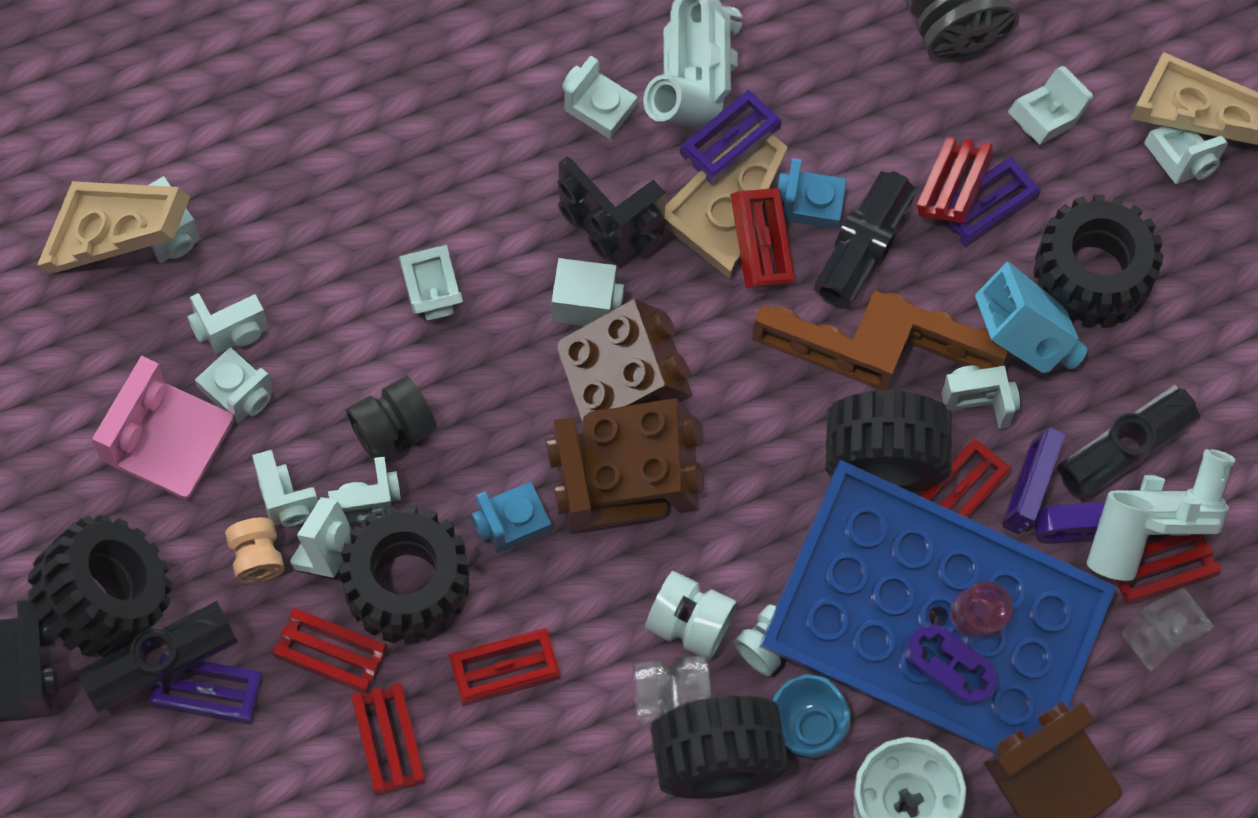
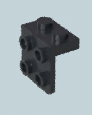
(613, 232)
(25, 665)

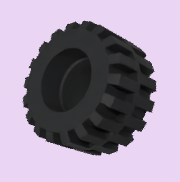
(1103, 227)
(892, 437)
(398, 536)
(78, 607)
(719, 747)

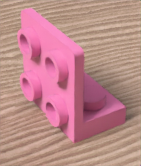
(161, 432)

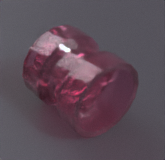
(990, 604)

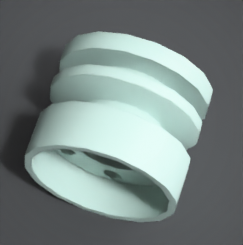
(912, 773)

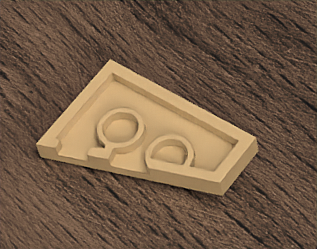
(1198, 102)
(704, 213)
(111, 221)

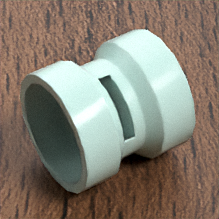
(748, 644)

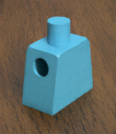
(1028, 321)

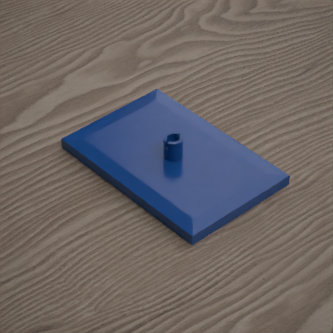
(890, 558)

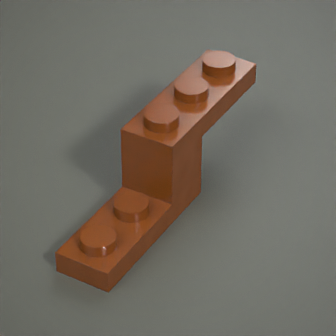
(880, 339)

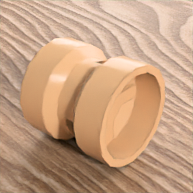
(254, 550)

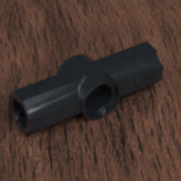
(865, 239)
(1149, 426)
(126, 670)

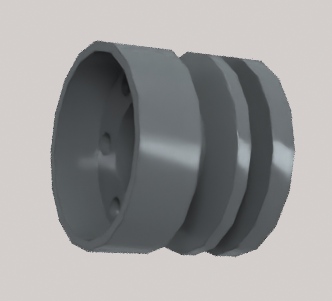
(963, 27)

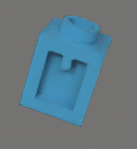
(811, 197)
(510, 517)

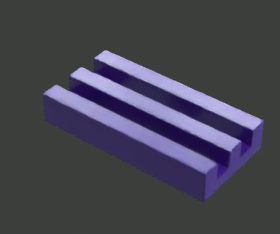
(715, 171)
(1008, 209)
(1033, 480)
(209, 709)

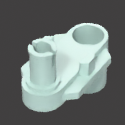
(695, 64)
(1135, 515)

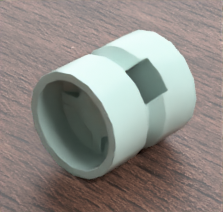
(707, 623)

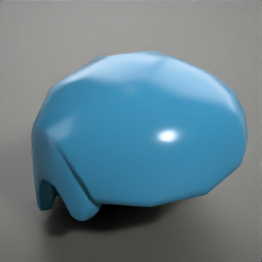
(812, 716)

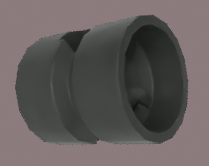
(391, 419)

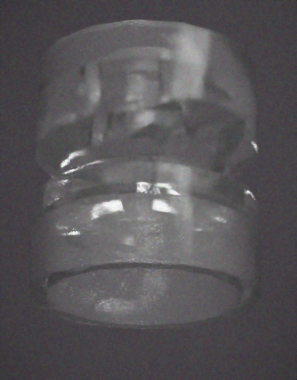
(664, 687)

